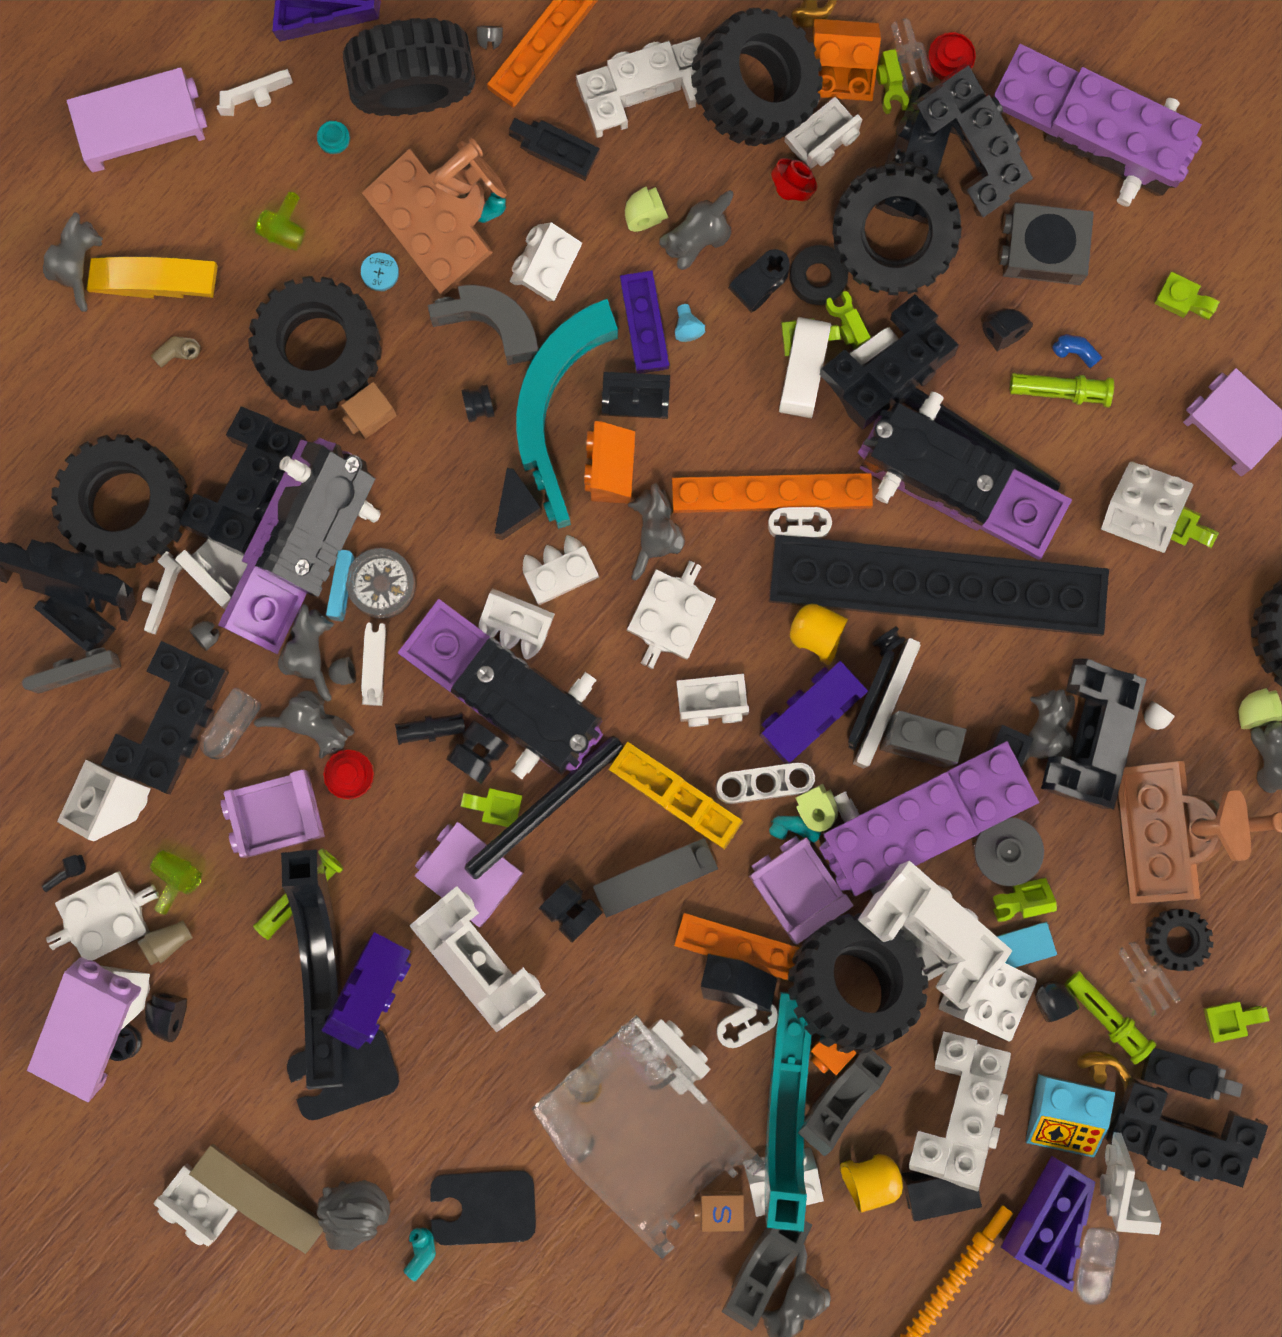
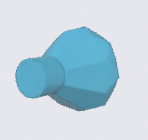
(688, 326)

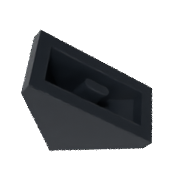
(516, 506)

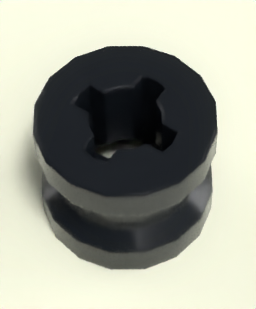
(478, 403)
(134, 1039)

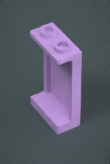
(136, 116)
(82, 1028)

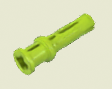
(1076, 389)
(268, 924)
(1122, 1030)

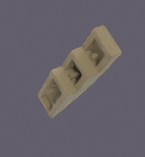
(257, 1199)

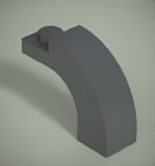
(495, 310)
(655, 877)

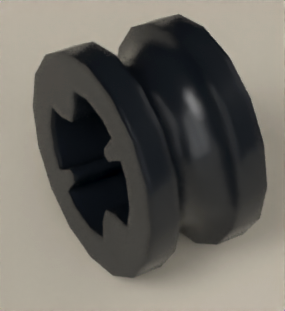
(889, 641)

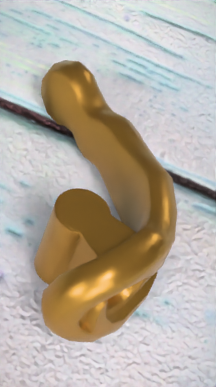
(809, 11)
(1097, 1062)

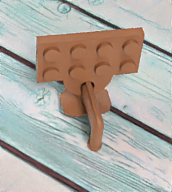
(437, 211)
(1167, 828)

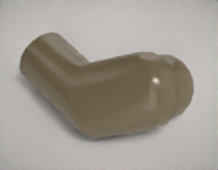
(176, 348)

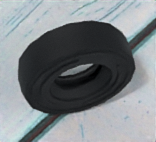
(817, 255)

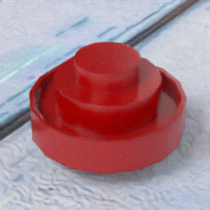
(949, 53)
(793, 180)
(348, 774)

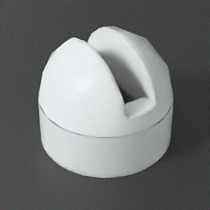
(1157, 717)

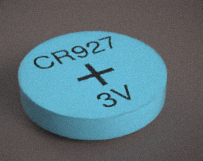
(379, 271)

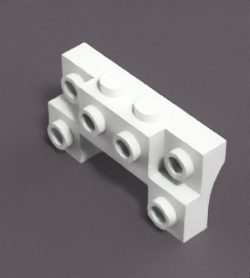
(636, 79)
(941, 925)
(473, 963)
(971, 1128)

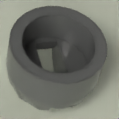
(489, 33)
(204, 634)
(342, 671)

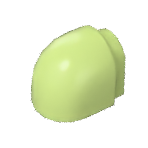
(644, 209)
(1260, 709)
(817, 808)

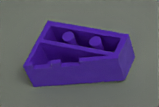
(308, 17)
(812, 712)
(367, 992)
(1052, 1223)

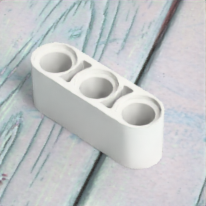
(804, 367)
(780, 777)

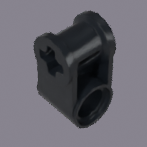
(757, 283)

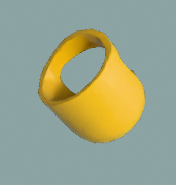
(818, 631)
(872, 1182)

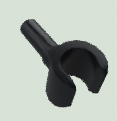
(73, 867)

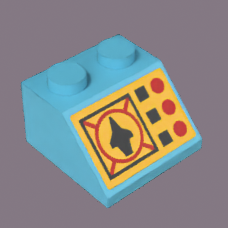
(1069, 1115)

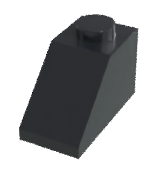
(737, 983)

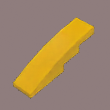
(152, 276)
(675, 795)

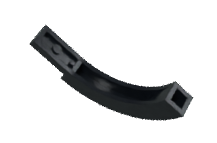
(315, 928)

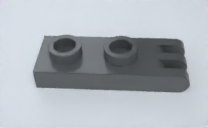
(70, 671)

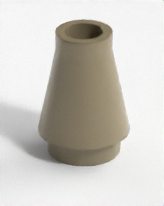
(164, 942)

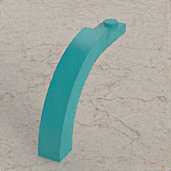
(558, 353)
(784, 1149)

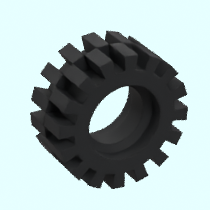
(1199, 940)

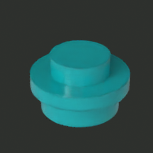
(333, 137)

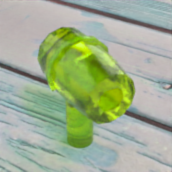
(278, 227)
(177, 874)

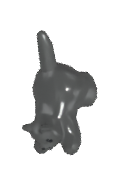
(702, 227)
(66, 261)
(658, 532)
(302, 654)
(307, 717)
(1050, 731)
(1270, 746)
(802, 1301)

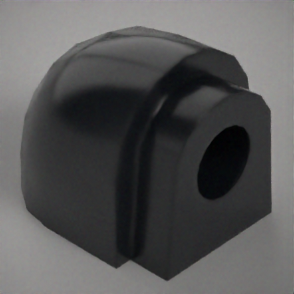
(1006, 327)
(1055, 1001)
(165, 1015)

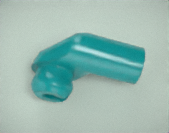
(492, 208)
(795, 824)
(424, 1252)

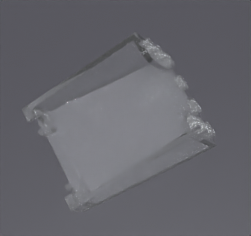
(642, 1132)

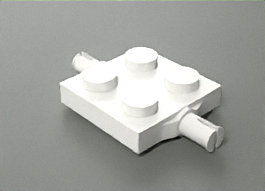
(671, 614)
(102, 917)

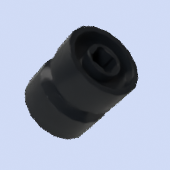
(469, 761)
(562, 901)

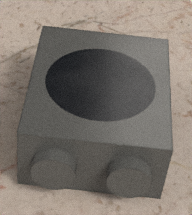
(1046, 243)
(923, 739)

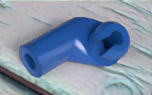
(1076, 345)

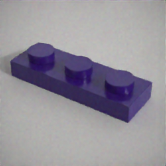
(644, 322)

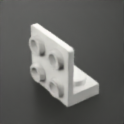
(1146, 506)
(214, 569)
(998, 1004)
(1127, 1198)

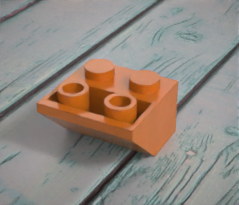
(847, 57)
(612, 458)

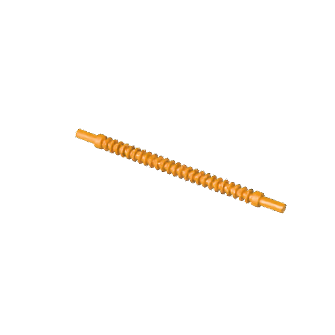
(981, 1243)

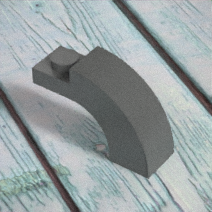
(842, 1100)
(761, 1273)

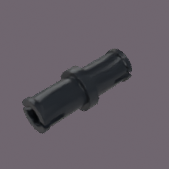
(430, 728)

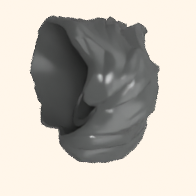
(352, 1213)

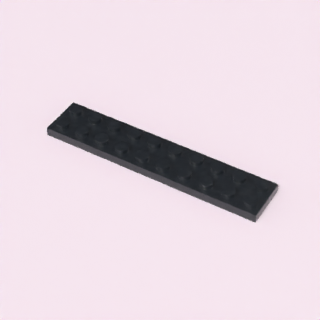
(939, 585)

